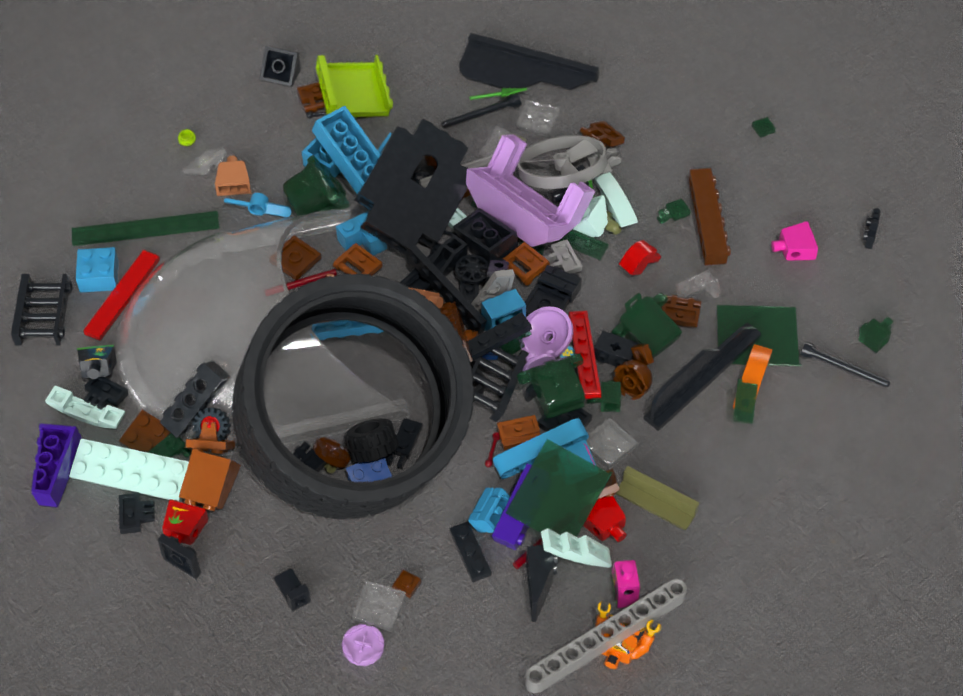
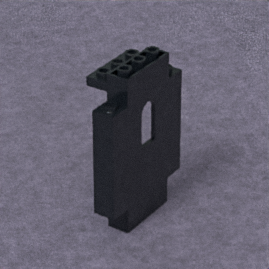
(400, 207)

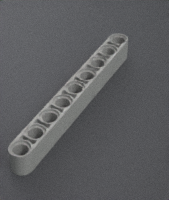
(601, 644)

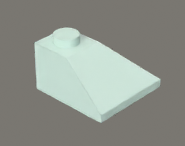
(594, 218)

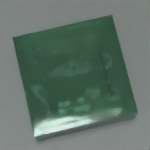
(763, 127)

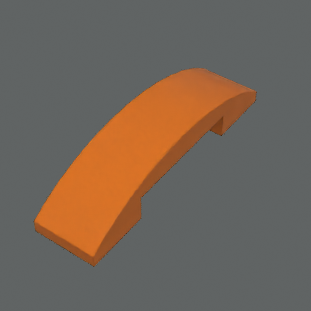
(756, 366)

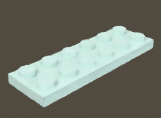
(129, 470)

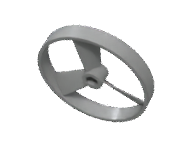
(580, 147)

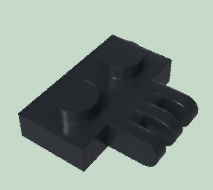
(872, 224)
(103, 392)
(134, 512)

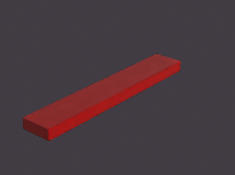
(121, 295)
(583, 345)

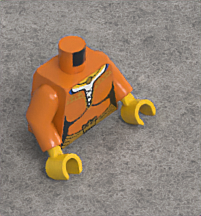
(631, 647)

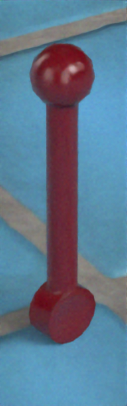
(488, 463)

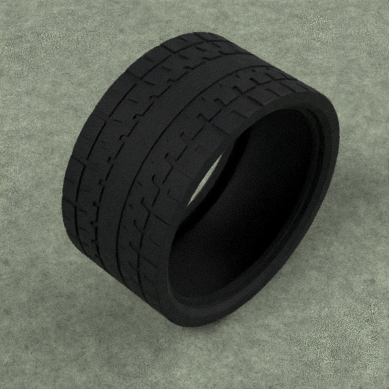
(408, 319)

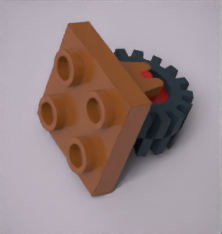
(211, 429)

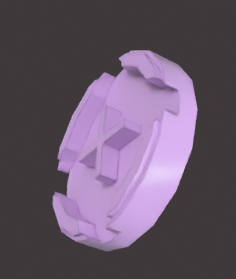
(363, 645)

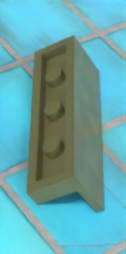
(657, 498)

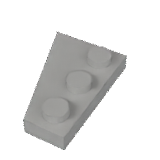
(497, 284)

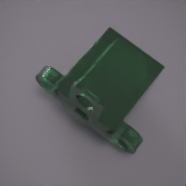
(312, 188)
(648, 323)
(556, 385)

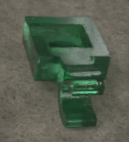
(675, 209)

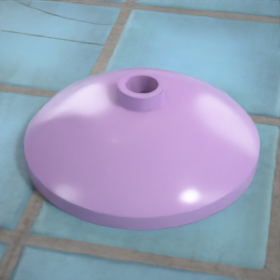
(548, 323)

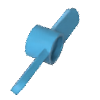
(260, 205)

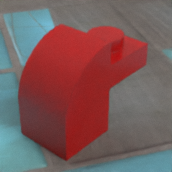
(638, 257)

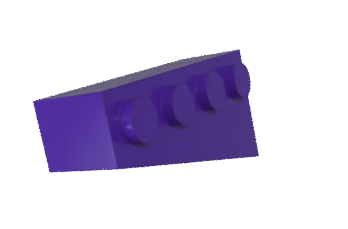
(54, 462)
(509, 530)

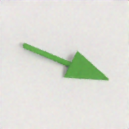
(505, 91)

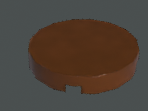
(330, 452)

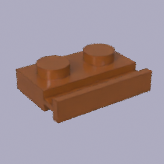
(518, 431)

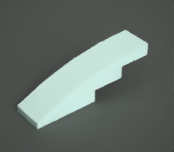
(615, 199)
(579, 550)

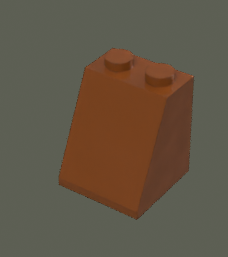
(208, 480)

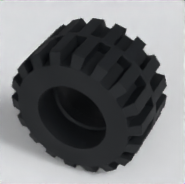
(371, 440)

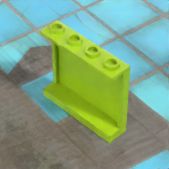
(356, 86)

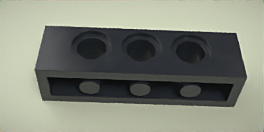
(215, 379)

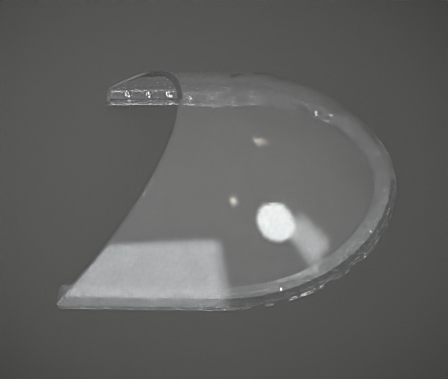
(208, 307)

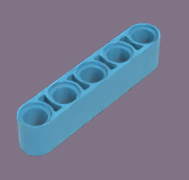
(515, 459)

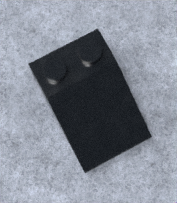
(486, 235)
(540, 572)

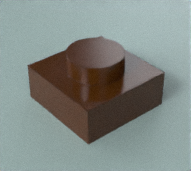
(642, 353)
(407, 582)

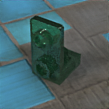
(170, 446)

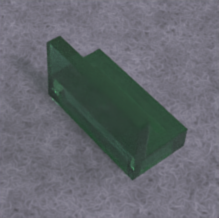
(745, 402)

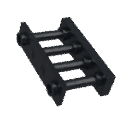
(25, 301)
(504, 391)

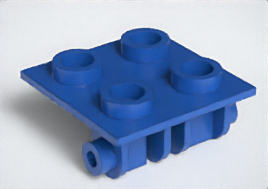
(368, 471)

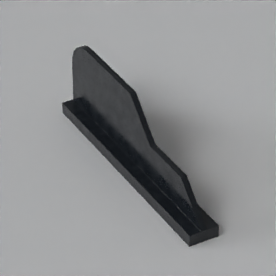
(516, 66)
(698, 375)

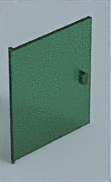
(777, 329)
(560, 493)

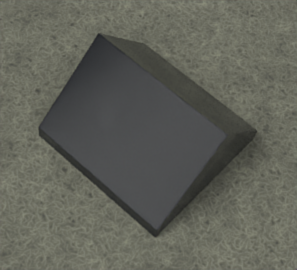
(280, 66)

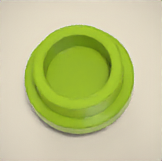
(186, 137)

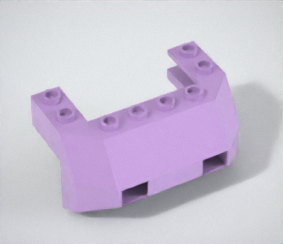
(518, 205)

